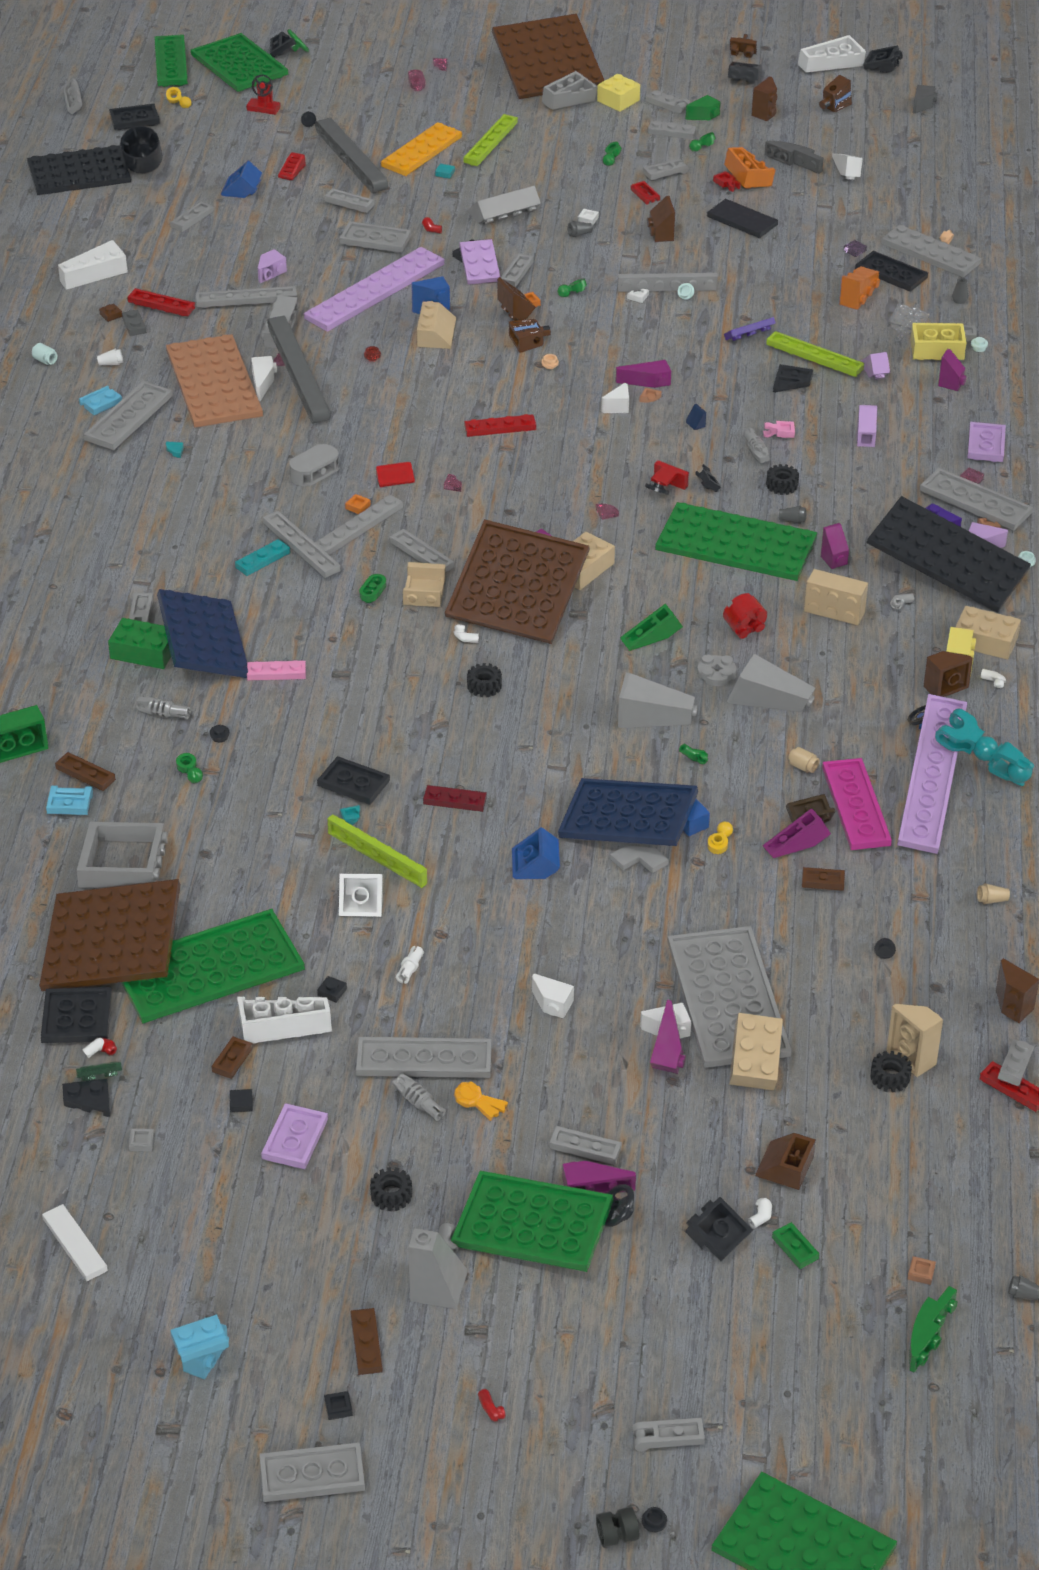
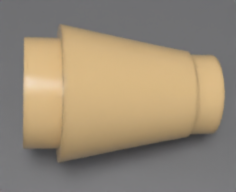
(991, 894)

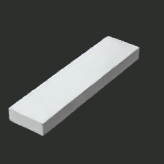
(74, 1242)

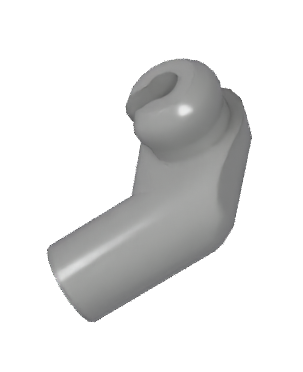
(899, 600)
(446, 1231)

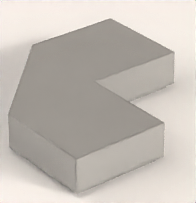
(648, 857)

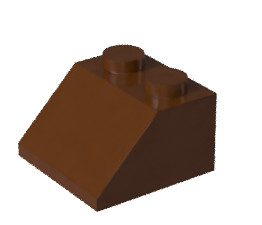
(764, 100)
(662, 221)
(513, 300)
(947, 673)
(1016, 991)

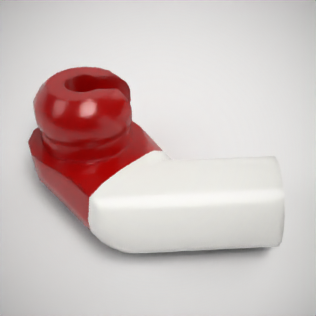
(102, 1045)

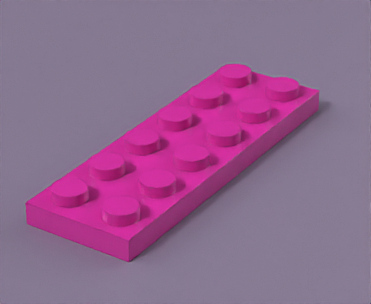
(856, 804)

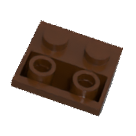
(787, 1160)

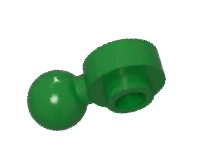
(707, 139)
(612, 151)
(578, 286)
(187, 764)

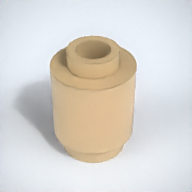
(804, 760)

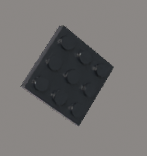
(76, 1014)

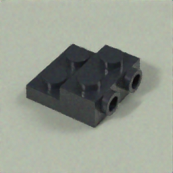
(884, 58)
(744, 71)
(718, 1228)

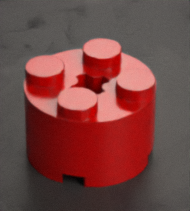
(745, 615)

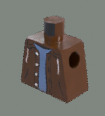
(837, 94)
(527, 334)

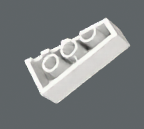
(832, 55)
(93, 266)
(283, 1018)

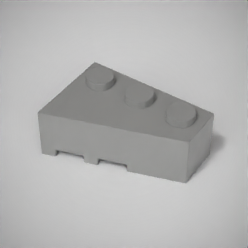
(569, 91)

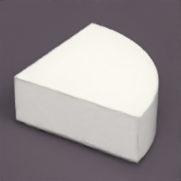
(638, 296)

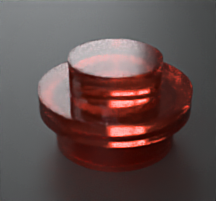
(372, 353)

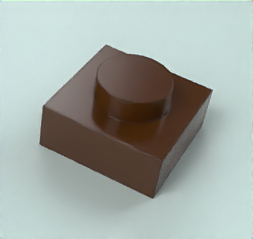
(110, 312)

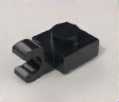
(708, 479)

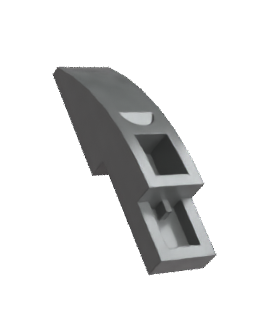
(793, 153)

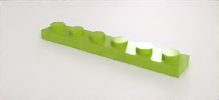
(490, 140)
(815, 354)
(377, 851)

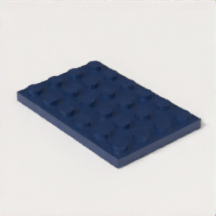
(202, 633)
(628, 812)

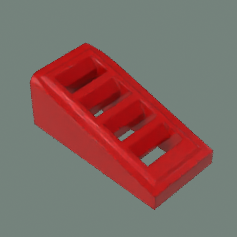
(293, 165)

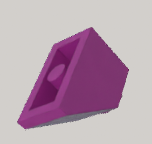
(951, 372)
(834, 546)

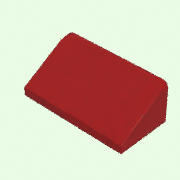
(394, 474)

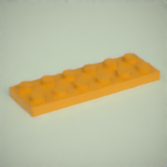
(421, 149)

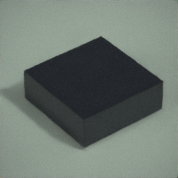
(241, 1100)
(338, 1405)

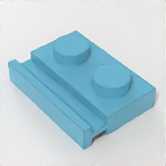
(100, 400)
(199, 1338)

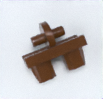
(744, 45)

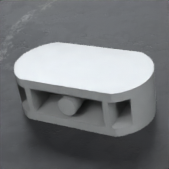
(314, 465)

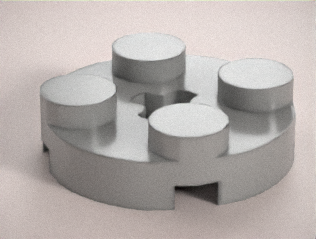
(710, 663)

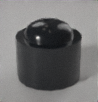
(141, 149)

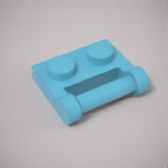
(69, 800)

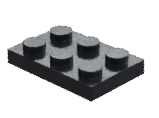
(134, 116)
(353, 780)

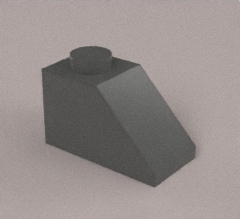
(924, 98)

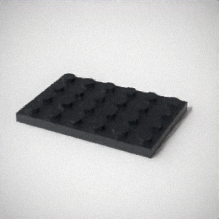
(78, 170)

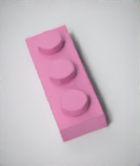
(276, 670)

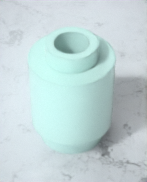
(44, 354)

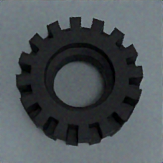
(782, 479)
(492, 676)
(888, 1080)
(391, 1199)

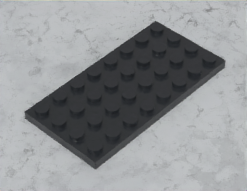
(949, 554)

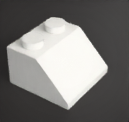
(360, 895)

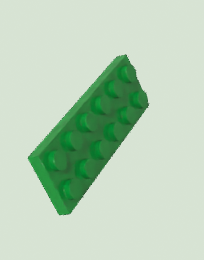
(170, 60)

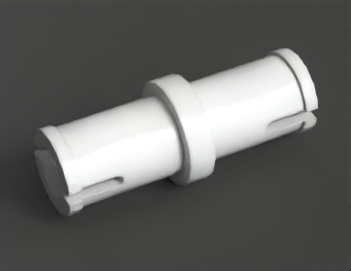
(409, 964)

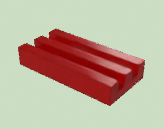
(641, 190)

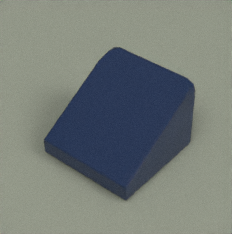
(696, 417)

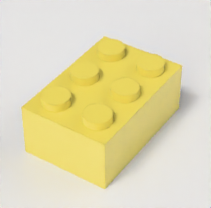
(933, 340)

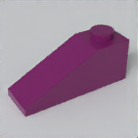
(645, 374)
(799, 835)
(668, 1047)
(596, 1176)

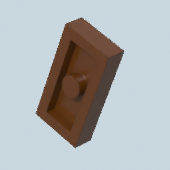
(823, 878)
(232, 1057)

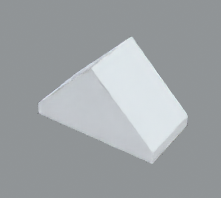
(616, 401)

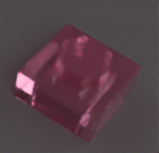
(973, 475)

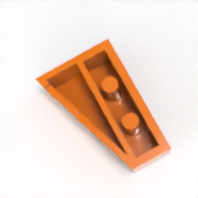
(747, 169)
(858, 287)

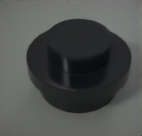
(308, 119)
(219, 733)
(885, 948)
(654, 1519)

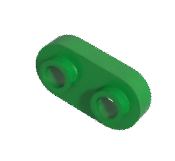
(372, 588)

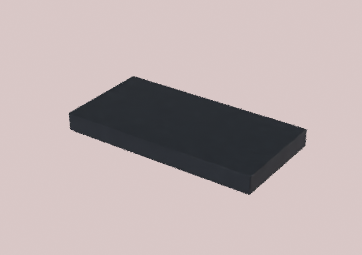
(742, 218)
(893, 271)

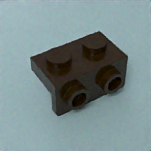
(817, 803)

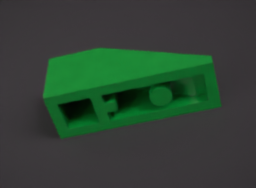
(654, 628)

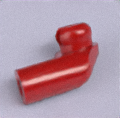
(430, 226)
(488, 1405)

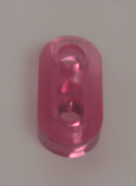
(416, 79)

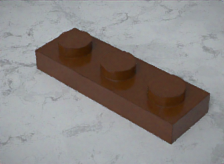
(85, 771)
(366, 1341)

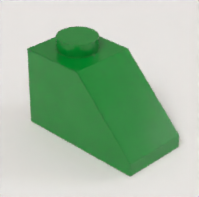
(703, 109)

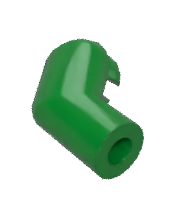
(694, 754)

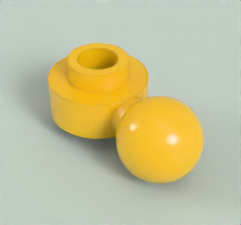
(185, 102)
(724, 830)

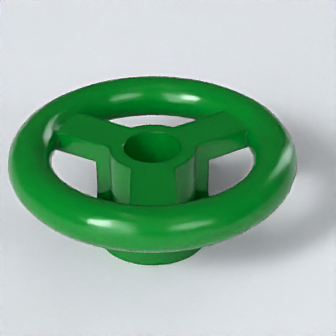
(299, 43)

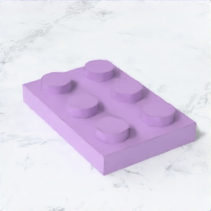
(479, 261)
(986, 441)
(294, 1136)

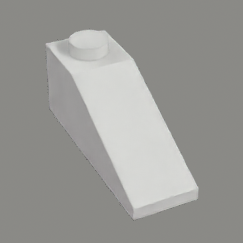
(848, 165)
(263, 374)

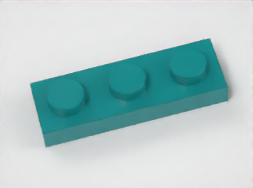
(262, 557)

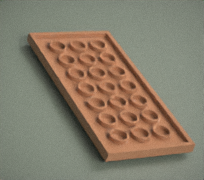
(213, 381)

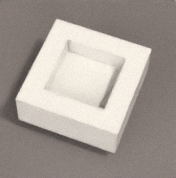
(588, 216)

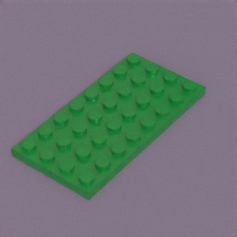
(736, 541)
(217, 965)

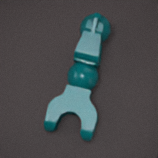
(968, 737)

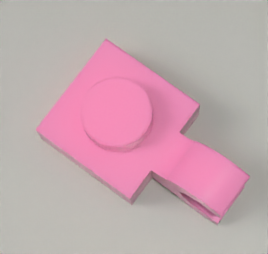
(781, 429)

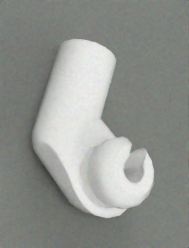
(998, 679)

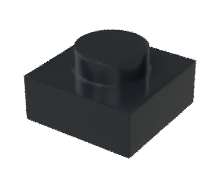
(332, 989)

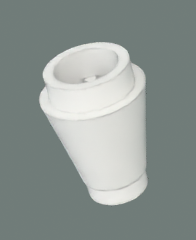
(112, 357)

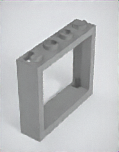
(124, 832)

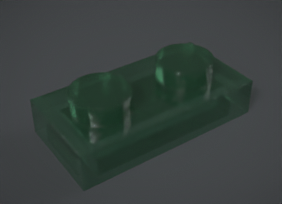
(108, 1069)

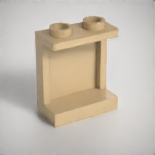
(424, 584)

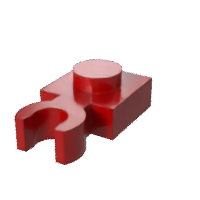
(726, 180)

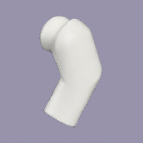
(464, 636)
(764, 1213)

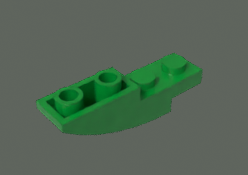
(928, 1326)

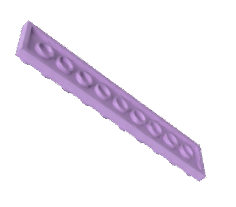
(373, 289)
(929, 780)

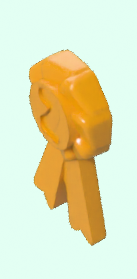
(470, 1095)

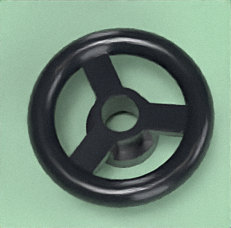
(622, 1207)

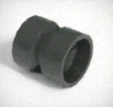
(625, 1530)

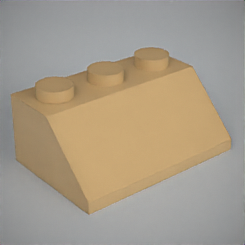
(435, 326)
(915, 1034)

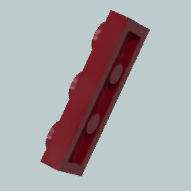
(455, 798)

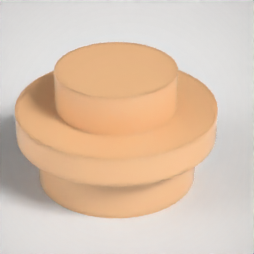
(946, 236)
(550, 361)

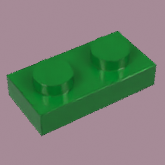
(795, 1245)

